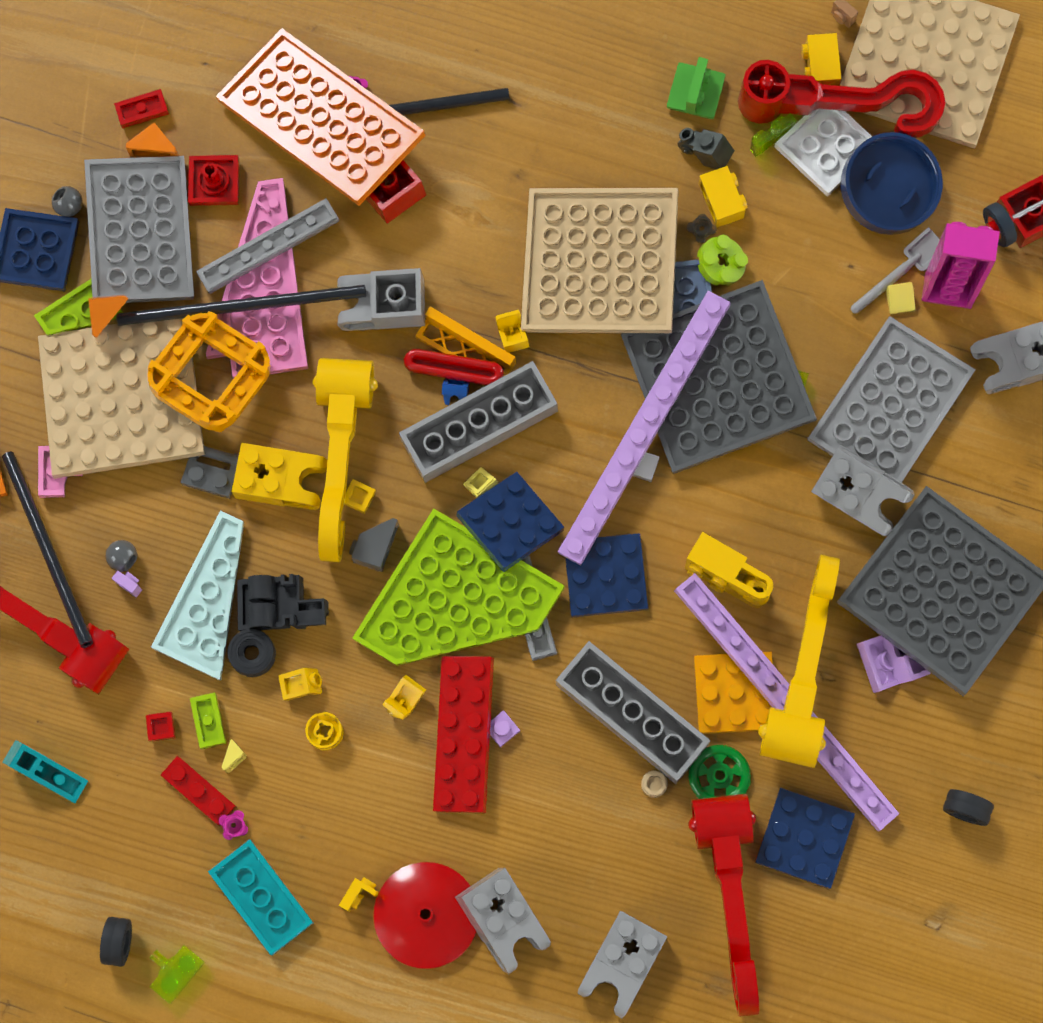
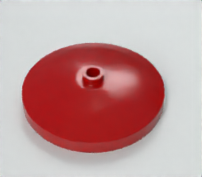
(399, 922)

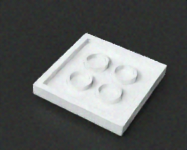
(821, 146)

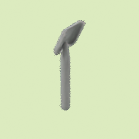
(919, 254)

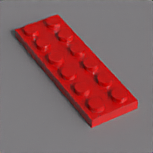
(463, 734)

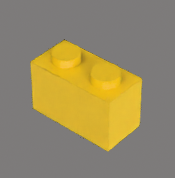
(822, 58)
(722, 196)

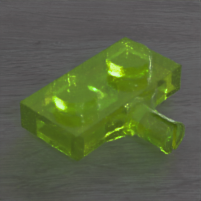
(763, 140)
(175, 972)

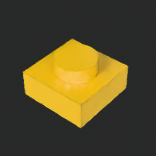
(359, 496)

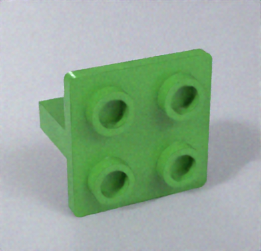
(696, 89)

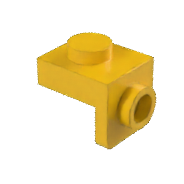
(510, 331)
(404, 698)

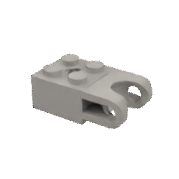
(381, 305)
(1014, 357)
(866, 495)
(508, 923)
(617, 967)

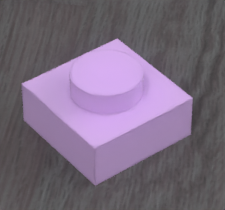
(127, 582)
(503, 729)

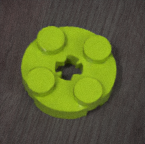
(731, 252)

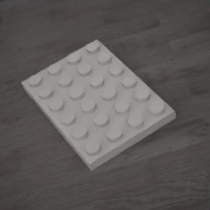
(139, 228)
(893, 400)

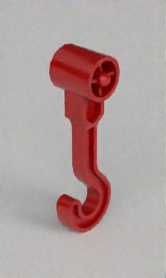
(772, 91)
(86, 666)
(722, 826)

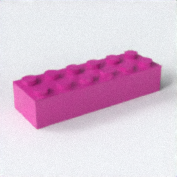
(960, 265)

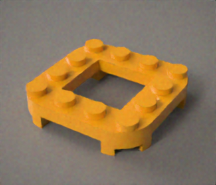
(181, 348)

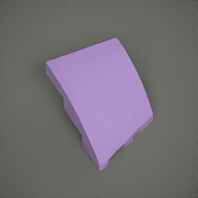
(888, 664)

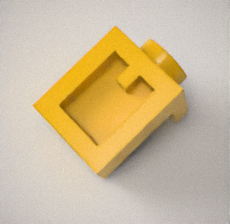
(300, 683)
(354, 897)

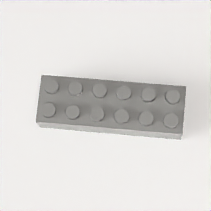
(478, 421)
(632, 712)

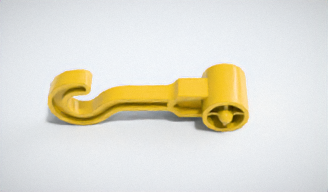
(344, 388)
(792, 732)

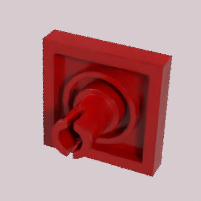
(213, 180)

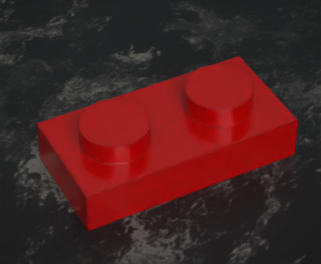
(141, 108)

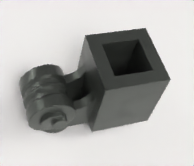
(709, 147)

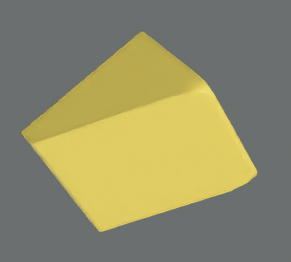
(900, 298)
(480, 482)
(233, 757)

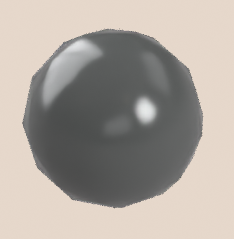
(67, 201)
(121, 555)

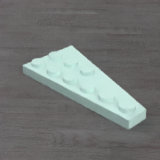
(200, 616)

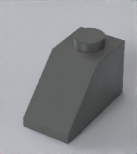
(374, 545)

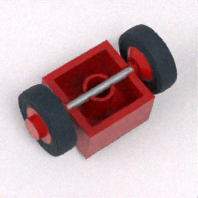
(1018, 214)

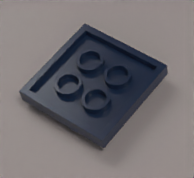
(36, 249)
(510, 521)
(608, 578)
(805, 838)

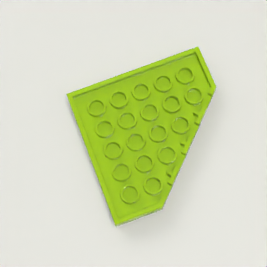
(453, 598)

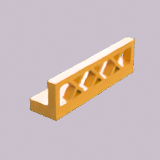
(465, 337)

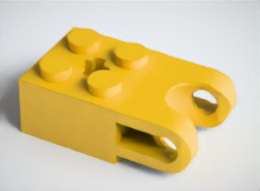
(284, 478)
(728, 571)

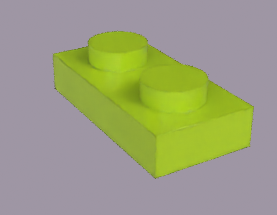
(208, 720)

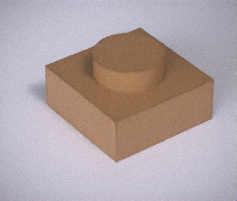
(844, 13)

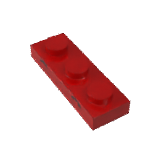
(197, 790)

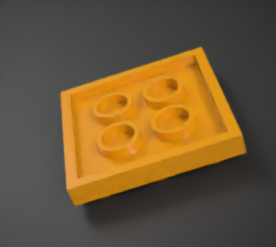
(727, 697)

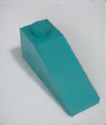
(45, 771)

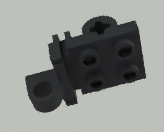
(277, 603)

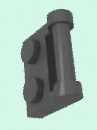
(211, 478)

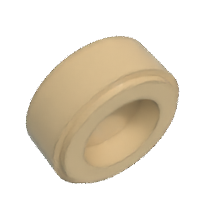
(654, 784)

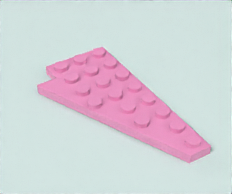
(279, 327)

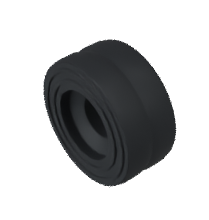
(241, 642)
(968, 807)
(115, 941)

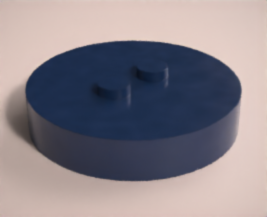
(891, 183)

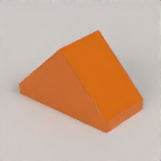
(150, 143)
(103, 310)

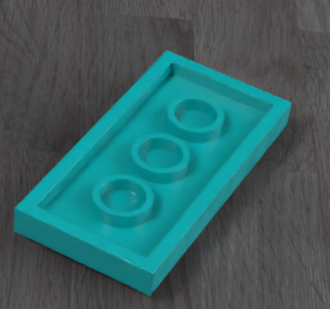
(260, 897)

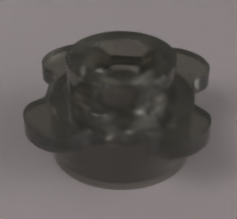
(701, 221)

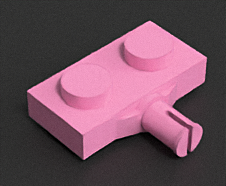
(47, 485)

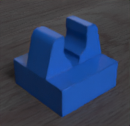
(454, 387)

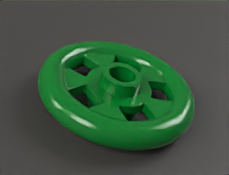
(719, 753)

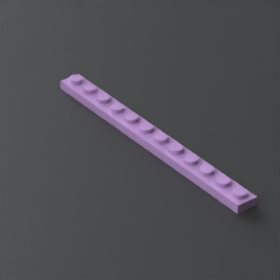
(644, 428)
(774, 690)

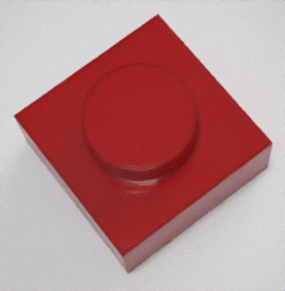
(160, 726)

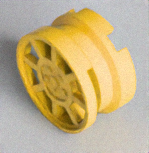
(324, 731)

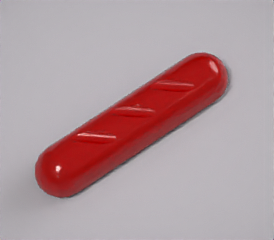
(452, 367)

